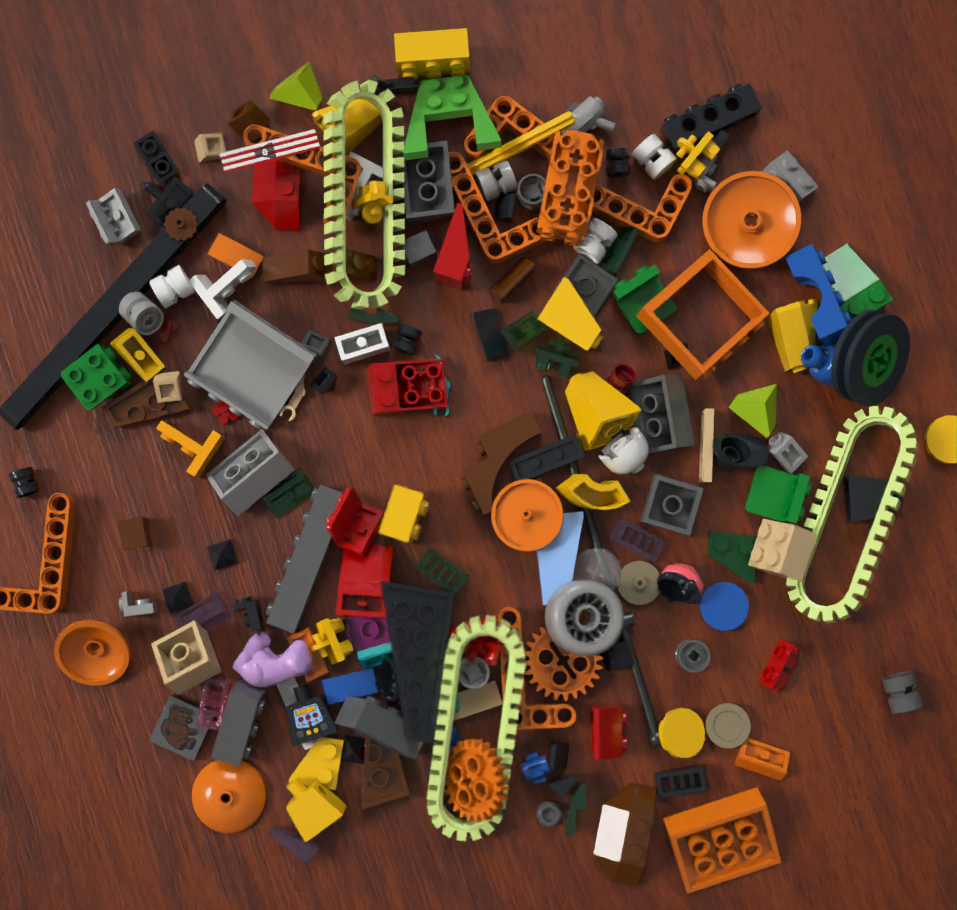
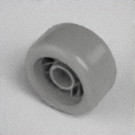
(602, 621)

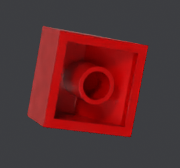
(606, 731)

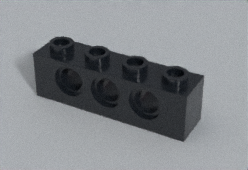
(741, 96)

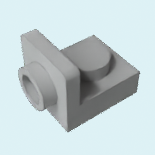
(702, 182)
(786, 451)
(141, 607)

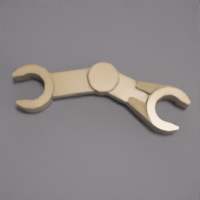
(300, 392)

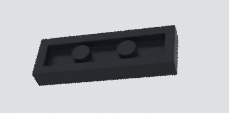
(547, 458)

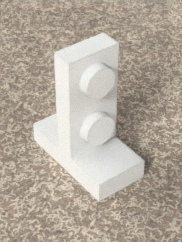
(369, 172)
(214, 294)

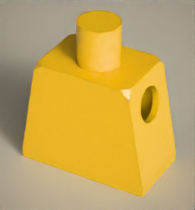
(313, 807)

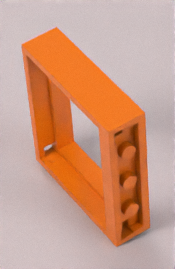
(733, 289)

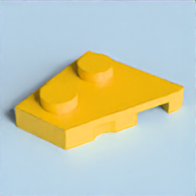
(321, 763)

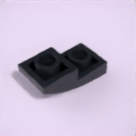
(156, 157)

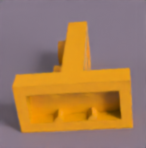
(191, 447)

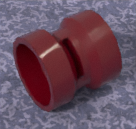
(622, 378)

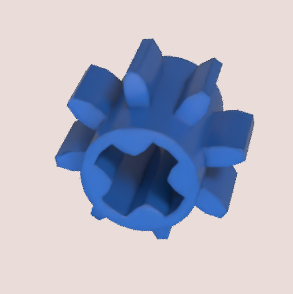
(535, 768)

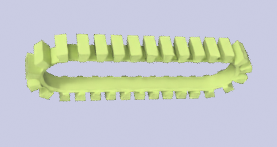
(341, 103)

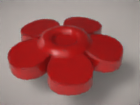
(223, 410)

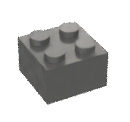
(671, 505)

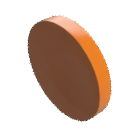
(527, 515)

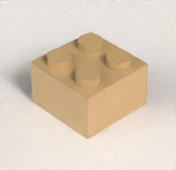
(782, 549)
(186, 657)

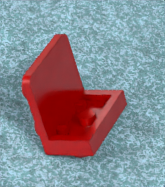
(353, 523)

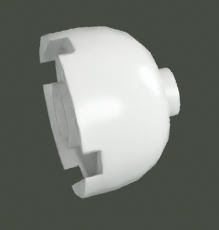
(626, 452)

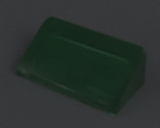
(619, 249)
(289, 492)

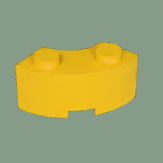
(588, 494)

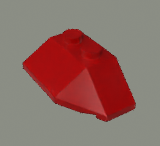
(279, 193)

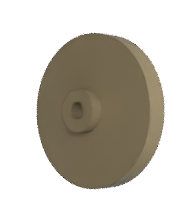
(638, 582)
(728, 725)

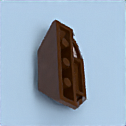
(625, 833)

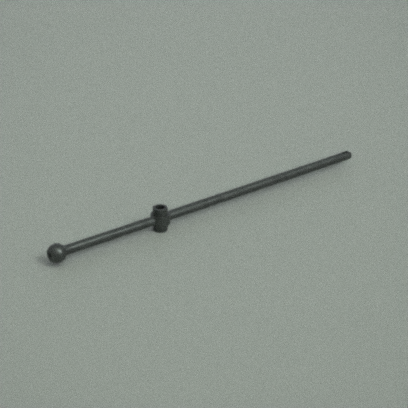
(653, 736)

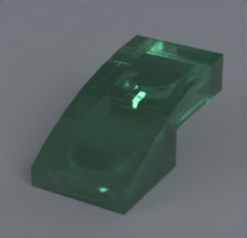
(381, 316)
(576, 802)

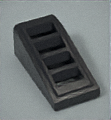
(680, 772)

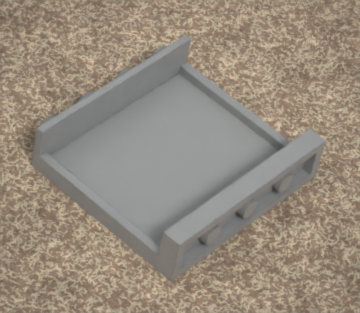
(250, 365)

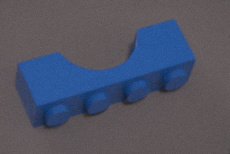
(809, 269)

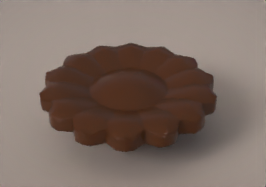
(181, 224)

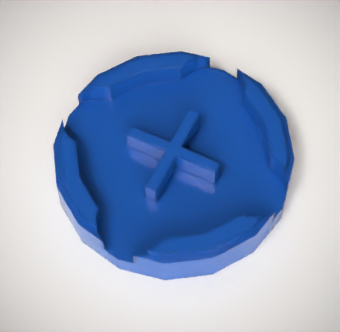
(723, 606)

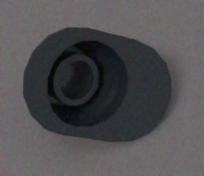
(738, 451)

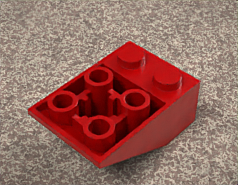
(406, 386)
(360, 583)

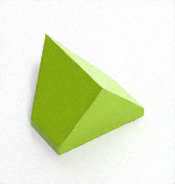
(299, 89)
(757, 408)

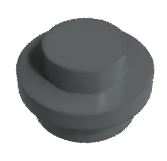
(548, 813)

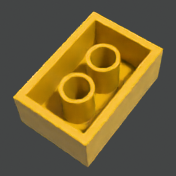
(432, 53)
(404, 514)

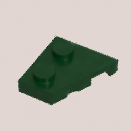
(732, 552)

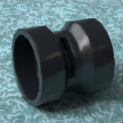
(618, 162)
(406, 339)
(24, 482)

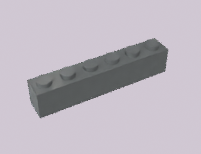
(306, 563)

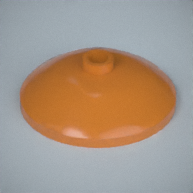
(90, 662)
(245, 790)

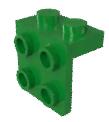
(637, 292)
(96, 376)
(778, 495)

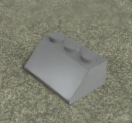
(249, 472)

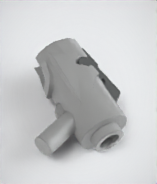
(589, 115)

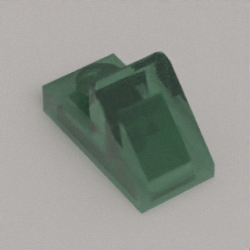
(524, 330)

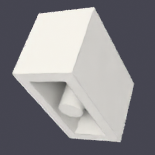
(362, 344)

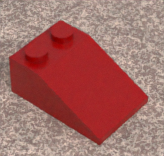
(453, 261)

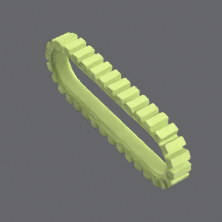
(908, 444)
(445, 716)

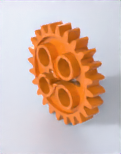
(544, 673)
(475, 780)

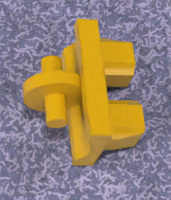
(705, 147)
(372, 199)
(327, 642)

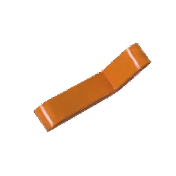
(509, 122)
(311, 163)
(483, 217)
(649, 218)
(49, 563)
(528, 710)

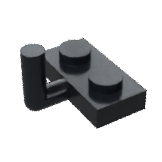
(173, 196)

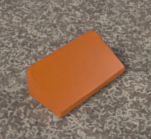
(763, 759)

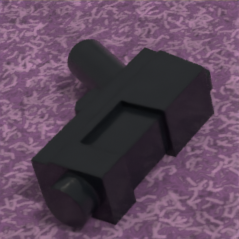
(399, 85)

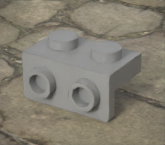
(789, 171)
(113, 217)

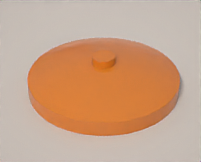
(751, 220)

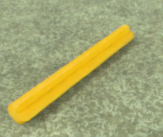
(522, 143)

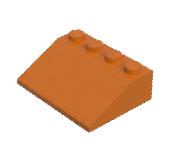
(722, 840)

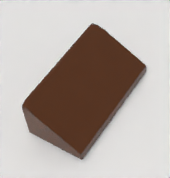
(512, 279)

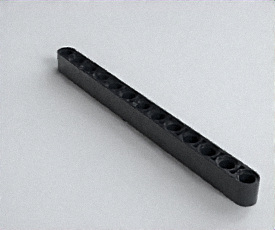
(105, 312)

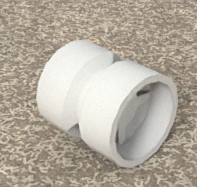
(648, 150)
(598, 237)
(172, 286)

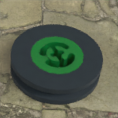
(865, 336)

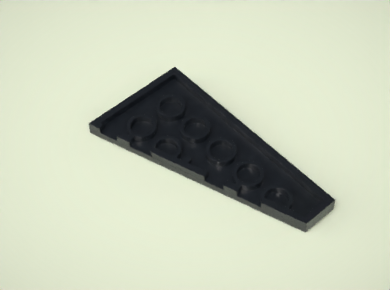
(418, 640)

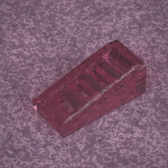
(226, 684)

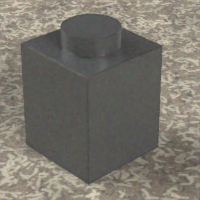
(418, 250)

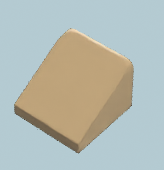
(209, 146)
(168, 387)

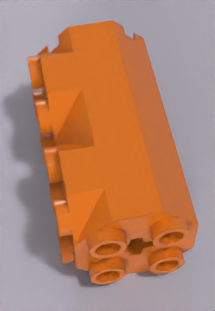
(570, 187)

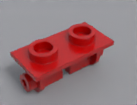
(782, 655)

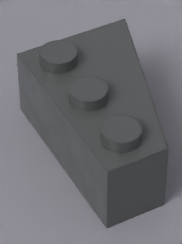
(239, 723)
(378, 724)

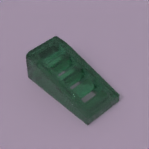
(457, 585)

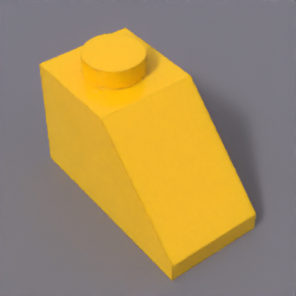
(137, 354)

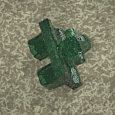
(566, 360)

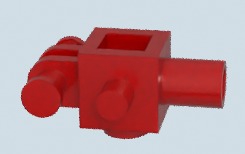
(482, 646)

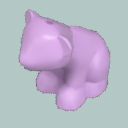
(264, 669)

